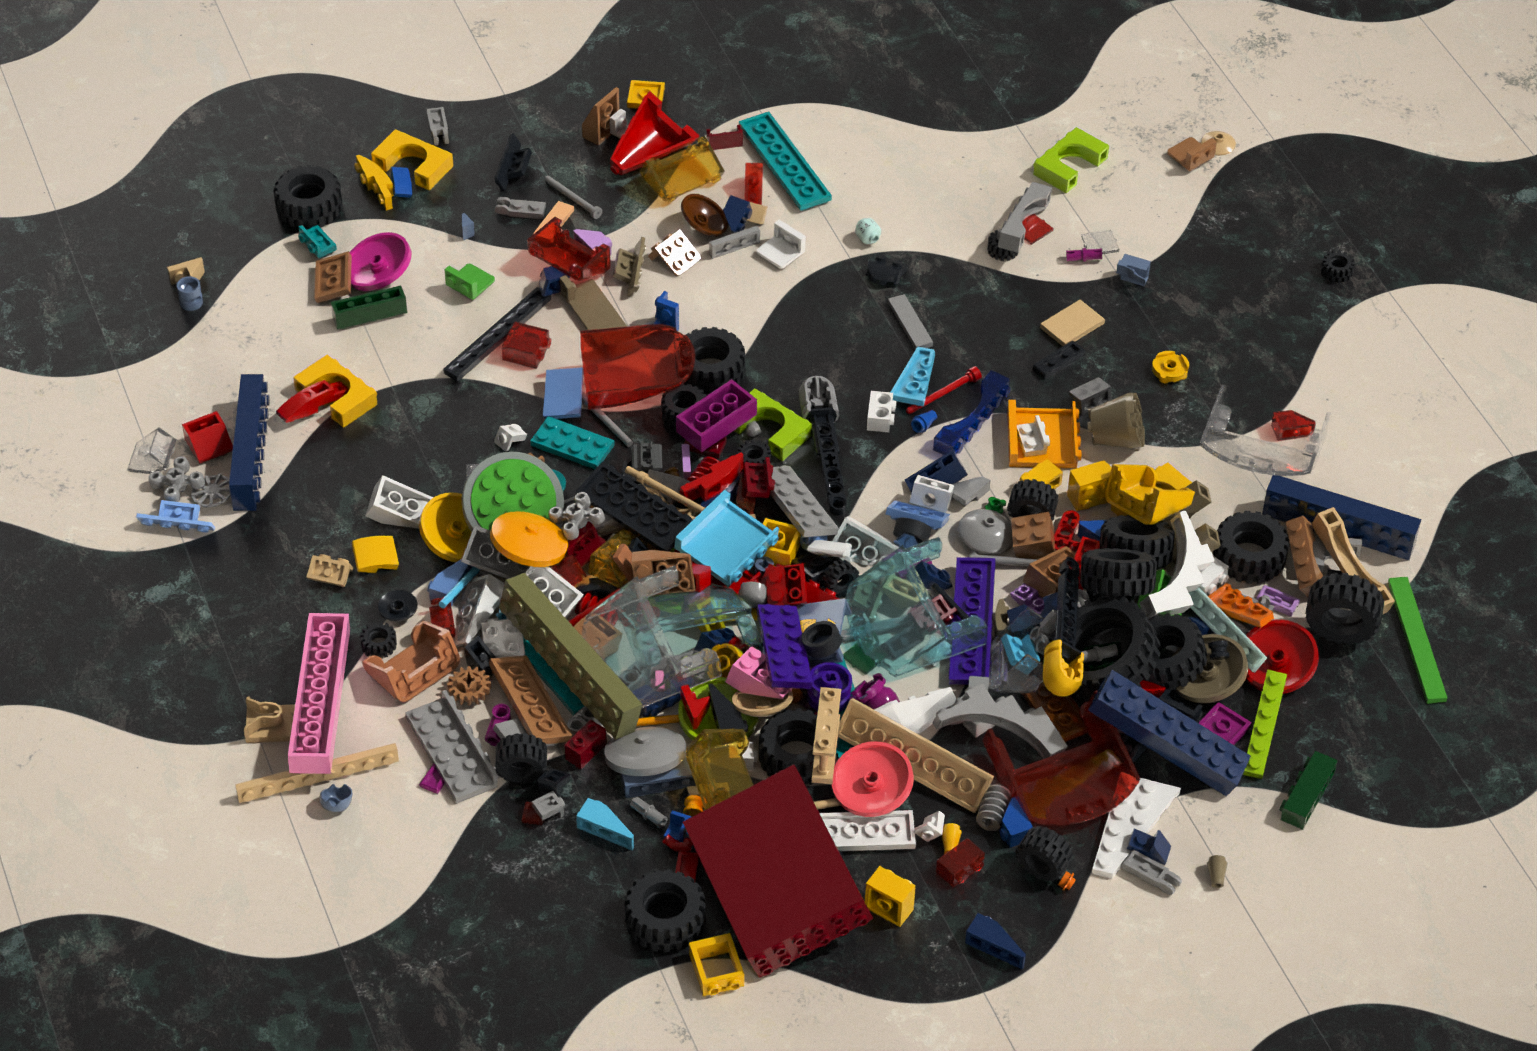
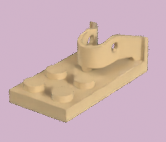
(268, 721)

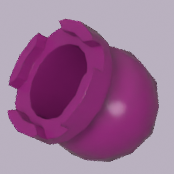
(874, 692)

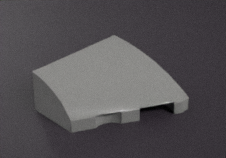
(970, 489)

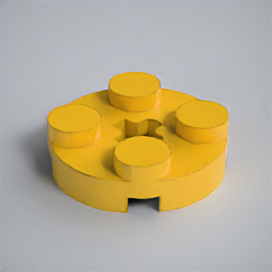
(1166, 374)

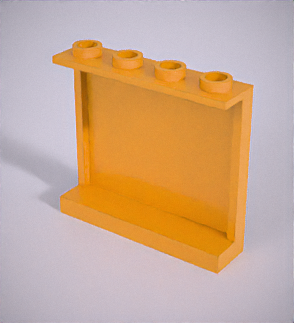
(1062, 431)

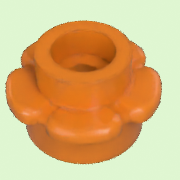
(1067, 881)

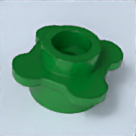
(995, 504)

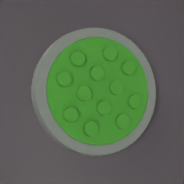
(507, 485)

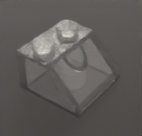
(152, 452)

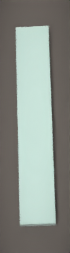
(1222, 625)

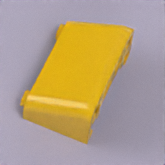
(1134, 492)

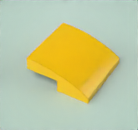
(375, 553)

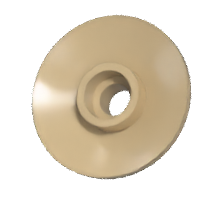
(1225, 142)

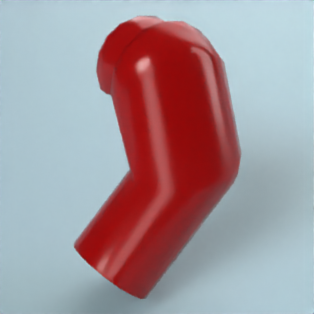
(677, 846)

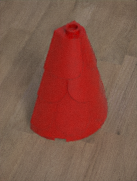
(649, 136)

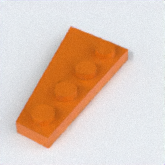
(1241, 607)

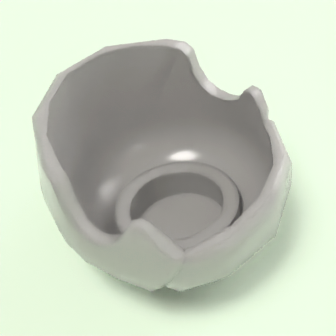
(753, 593)

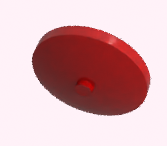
(1288, 650)

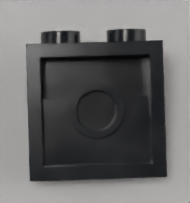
(815, 566)

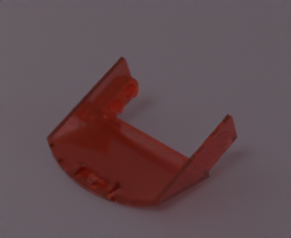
(1091, 780)

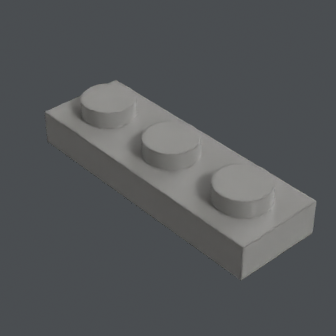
(734, 242)

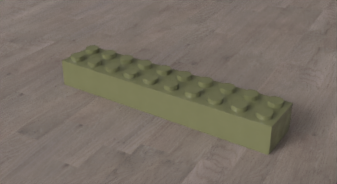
(570, 656)

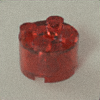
(570, 570)

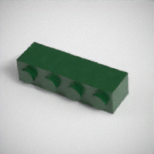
(369, 307)
(1308, 790)

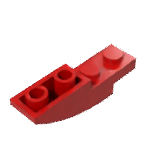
(307, 400)
(719, 478)

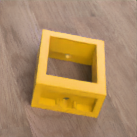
(712, 947)

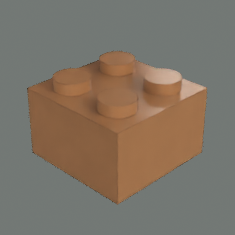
(1033, 536)

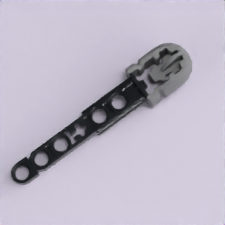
(824, 419)

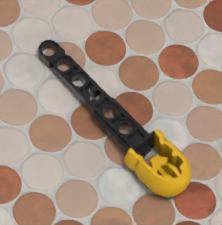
(1062, 660)

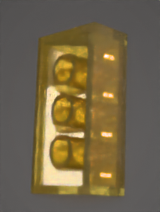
(602, 561)

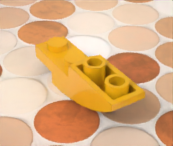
(375, 179)

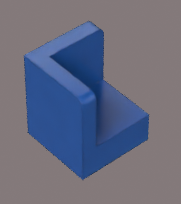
(676, 827)

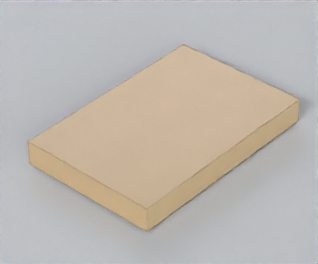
(1072, 323)

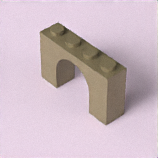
(1205, 533)

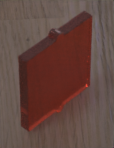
(1035, 228)

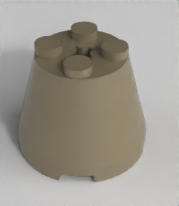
(1118, 422)

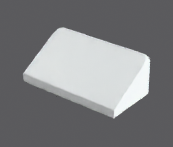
(830, 548)

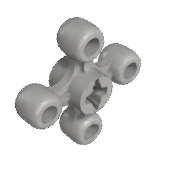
(176, 479)
(576, 515)

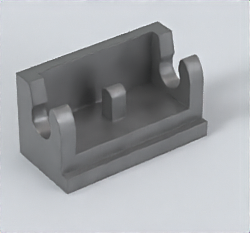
(1090, 395)

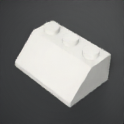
(555, 588)

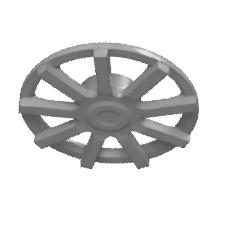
(212, 491)

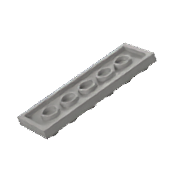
(800, 504)

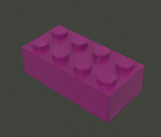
(716, 415)

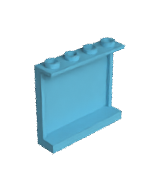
(725, 539)

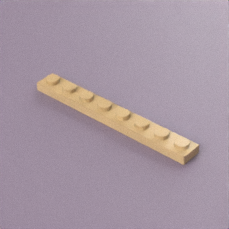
(340, 767)

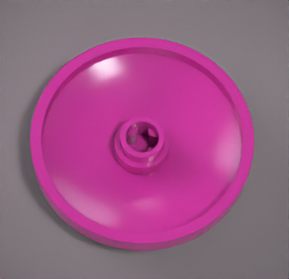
(379, 261)

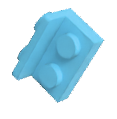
(1017, 648)

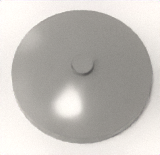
(645, 751)

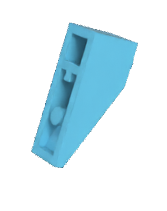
(602, 822)

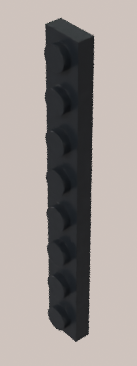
(495, 335)

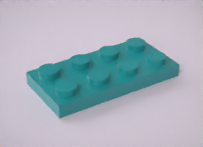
(572, 442)

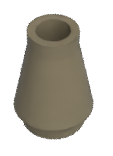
(1217, 869)

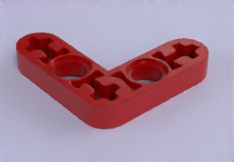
(1062, 540)

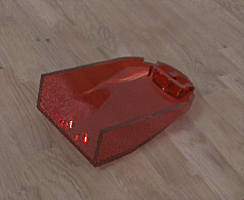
(633, 363)

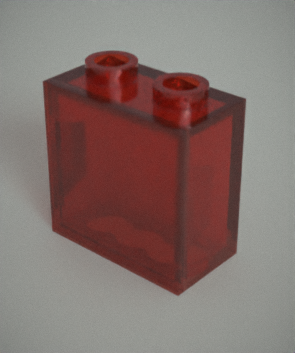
(526, 345)

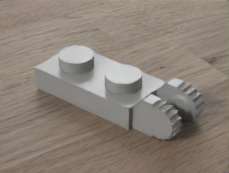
(438, 124)
(520, 208)
(1151, 872)

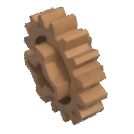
(459, 685)

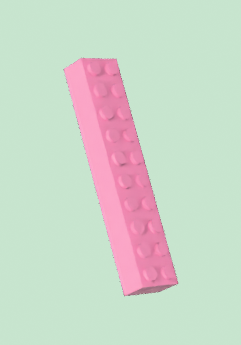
(319, 694)

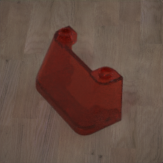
(566, 254)

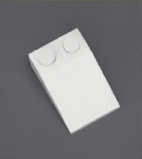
(396, 504)

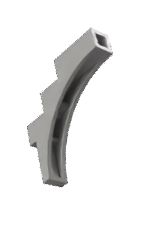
(979, 706)

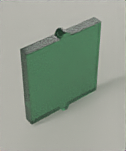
(859, 660)

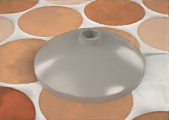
(986, 532)

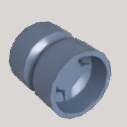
(189, 293)

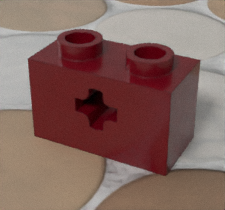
(585, 744)

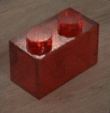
(960, 862)

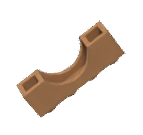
(1301, 541)

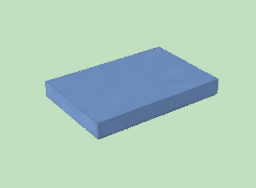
(563, 393)

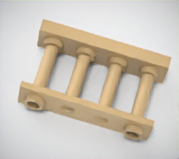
(826, 735)

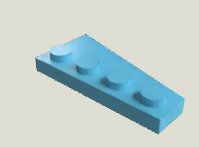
(915, 378)

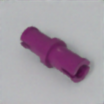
(1084, 254)

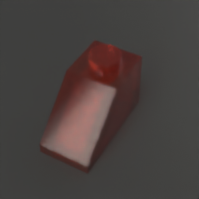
(1291, 425)

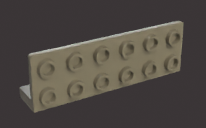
(590, 304)

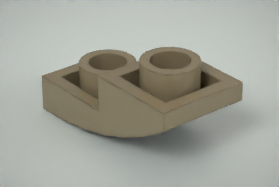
(1000, 617)

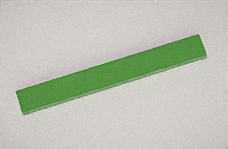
(1417, 640)

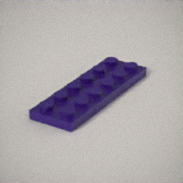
(783, 646)

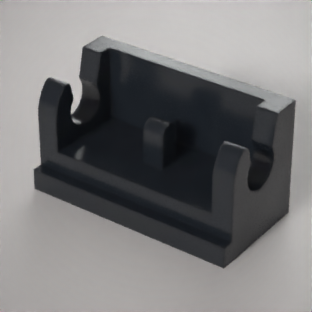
(1193, 713)

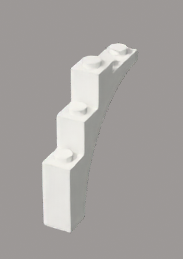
(1186, 577)

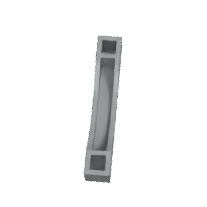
(1013, 232)

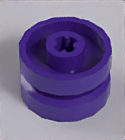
(830, 676)

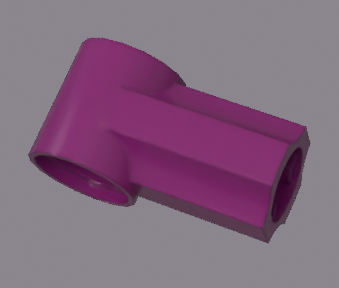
(500, 714)

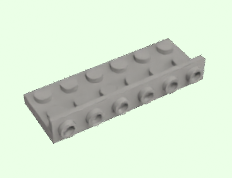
(453, 748)

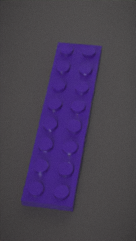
(975, 597)

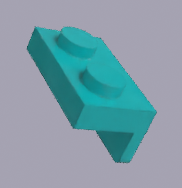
(316, 241)

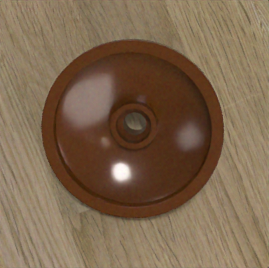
(704, 215)

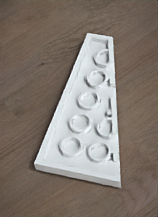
(1137, 811)

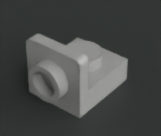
(549, 805)

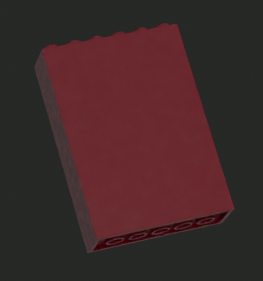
(777, 871)

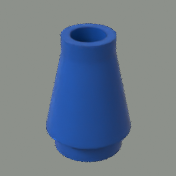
(923, 421)

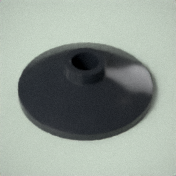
(397, 605)

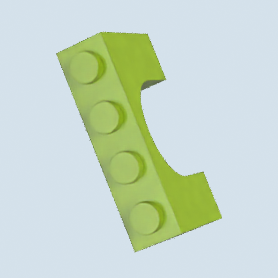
(1076, 144)
(794, 428)

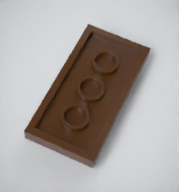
(1060, 709)

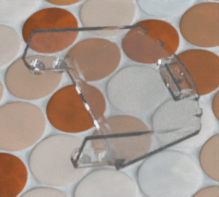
(1258, 454)
(634, 645)

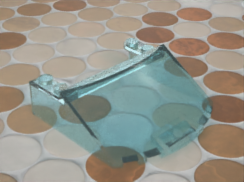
(709, 606)
(897, 618)

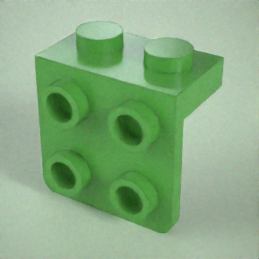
(469, 280)

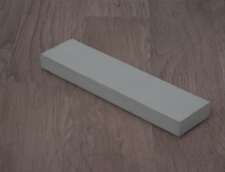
(910, 322)

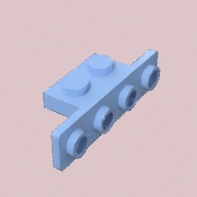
(177, 514)

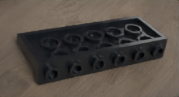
(634, 507)

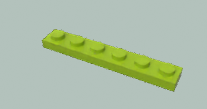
(1265, 723)

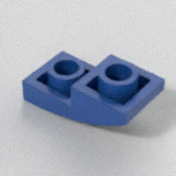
(401, 182)

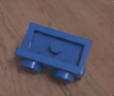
(667, 311)

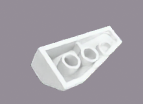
(867, 545)
(479, 601)
(919, 712)

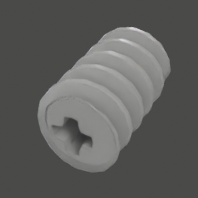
(992, 807)

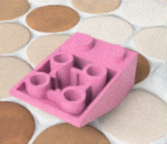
(751, 676)

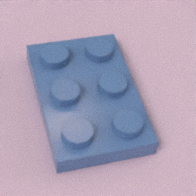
(933, 518)

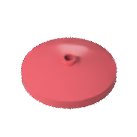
(872, 779)

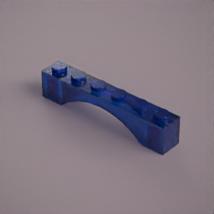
(954, 436)

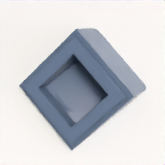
(467, 227)

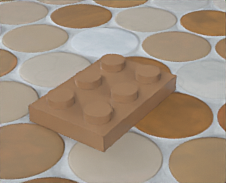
(333, 277)

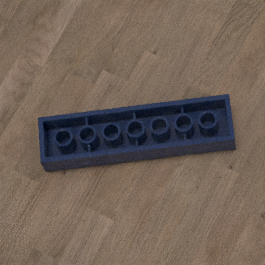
(248, 442)
(1376, 526)
(1169, 733)

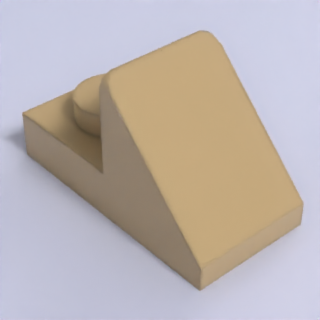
(186, 269)

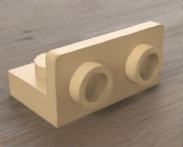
(328, 570)

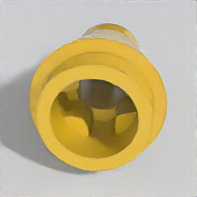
(950, 836)

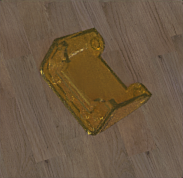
(683, 171)
(719, 764)

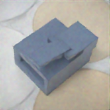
(1133, 269)

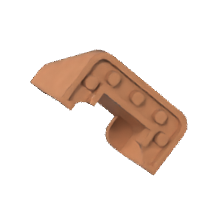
(418, 665)

